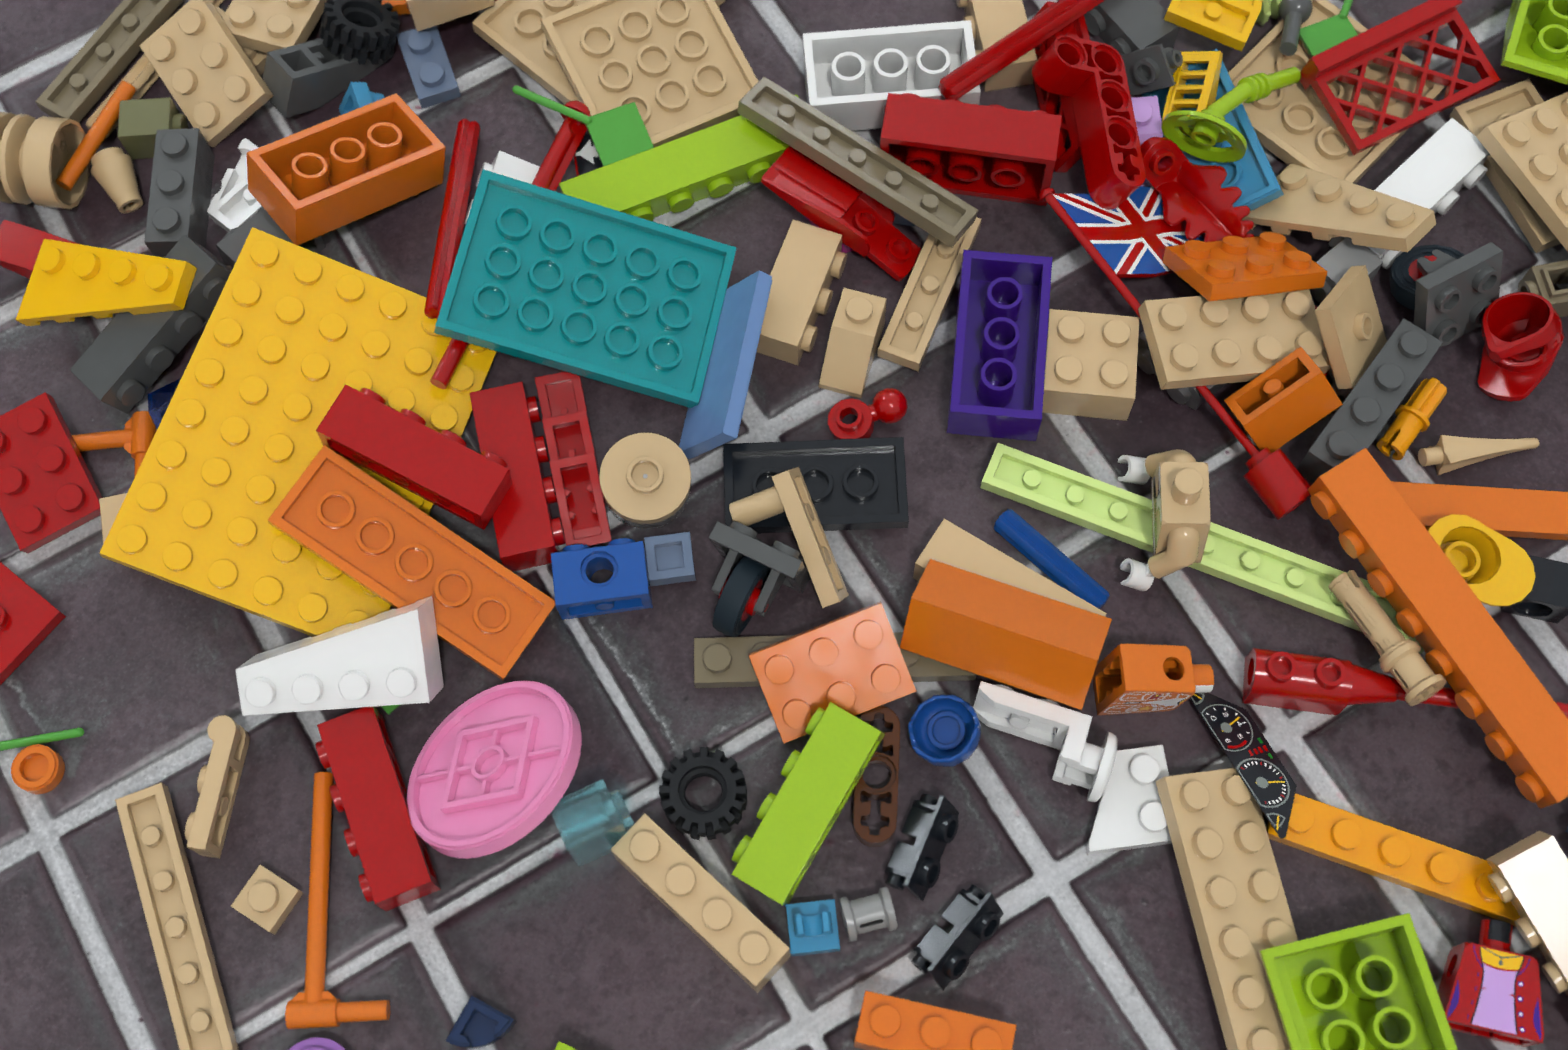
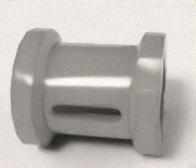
(868, 913)

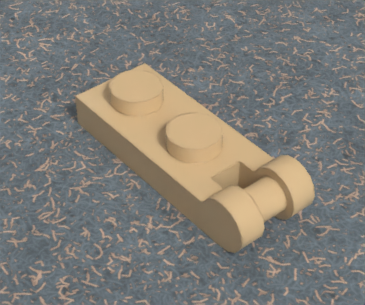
(217, 787)

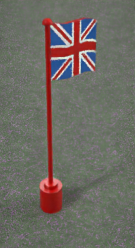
(1132, 245)

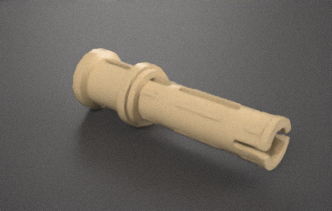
(1397, 653)

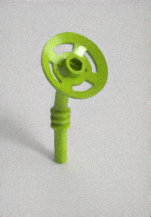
(1211, 125)

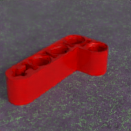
(1103, 114)

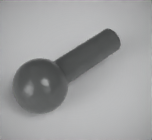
(1294, 14)

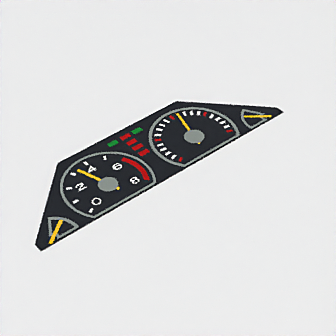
(1251, 757)

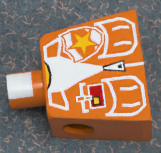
(1148, 679)

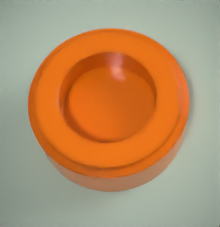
(37, 769)

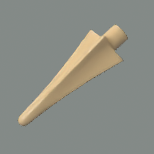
(1457, 452)

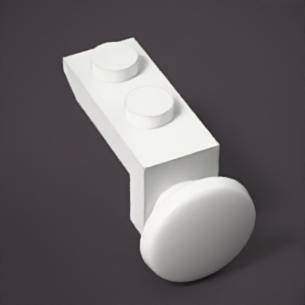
(1052, 726)

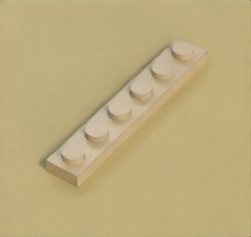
(175, 921)

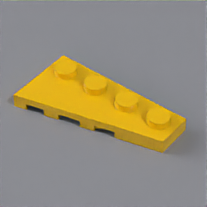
(98, 281)

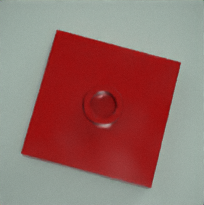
(24, 621)

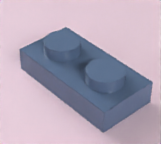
(428, 66)

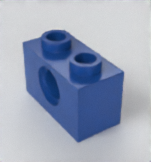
(623, 592)

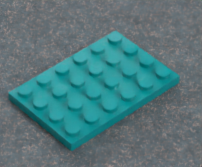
(586, 290)

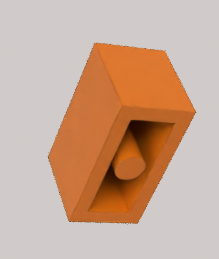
(1283, 401)

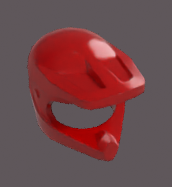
(1520, 345)

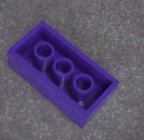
(1000, 345)

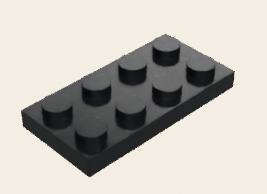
(849, 480)

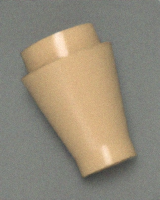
(117, 177)

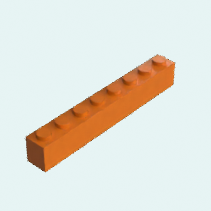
(1449, 624)

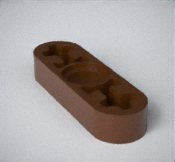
(888, 812)

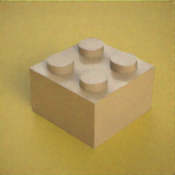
(1090, 364)

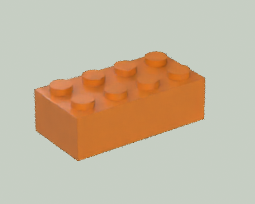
(345, 168)

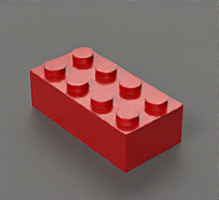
(973, 146)

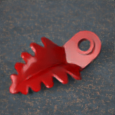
(1194, 193)

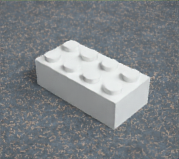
(857, 68)

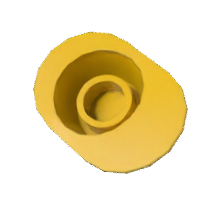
(1488, 562)

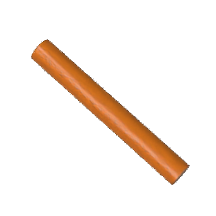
(94, 137)

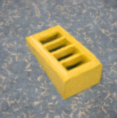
(1207, 90)

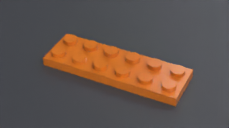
(410, 557)

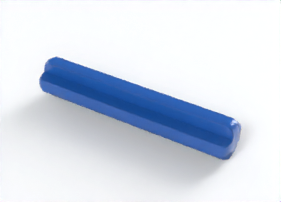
(1049, 558)

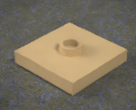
(1351, 327)

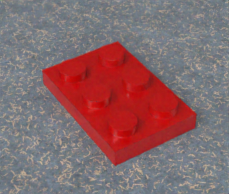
(42, 475)

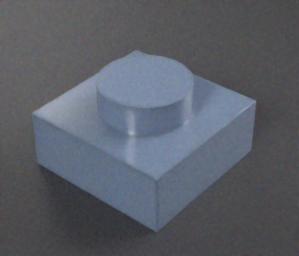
(669, 559)

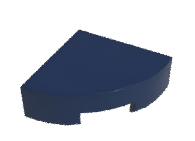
(479, 1025)

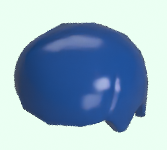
(944, 730)

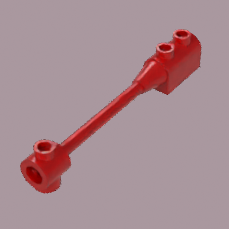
(1323, 684)

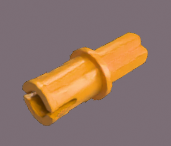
(1412, 418)

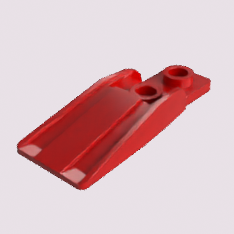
(843, 210)

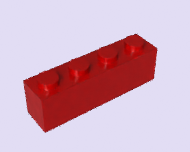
(415, 456)
(524, 518)
(376, 808)

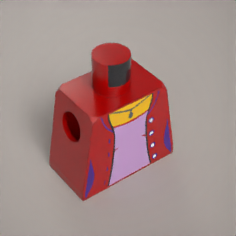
(1493, 989)

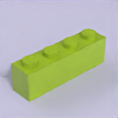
(807, 803)

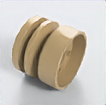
(33, 158)

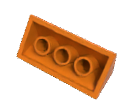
(1004, 633)

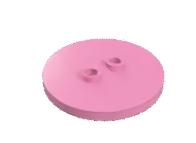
(494, 769)

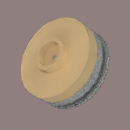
(645, 480)

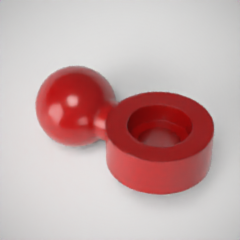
(887, 406)

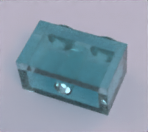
(591, 821)

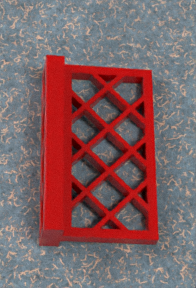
(1388, 38)

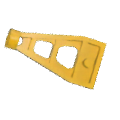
(1218, 20)

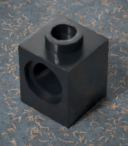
(1549, 592)

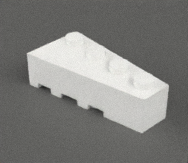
(353, 666)

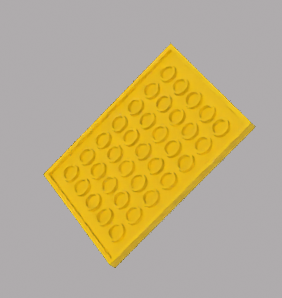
(247, 425)

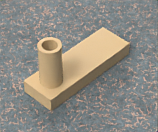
(793, 498)

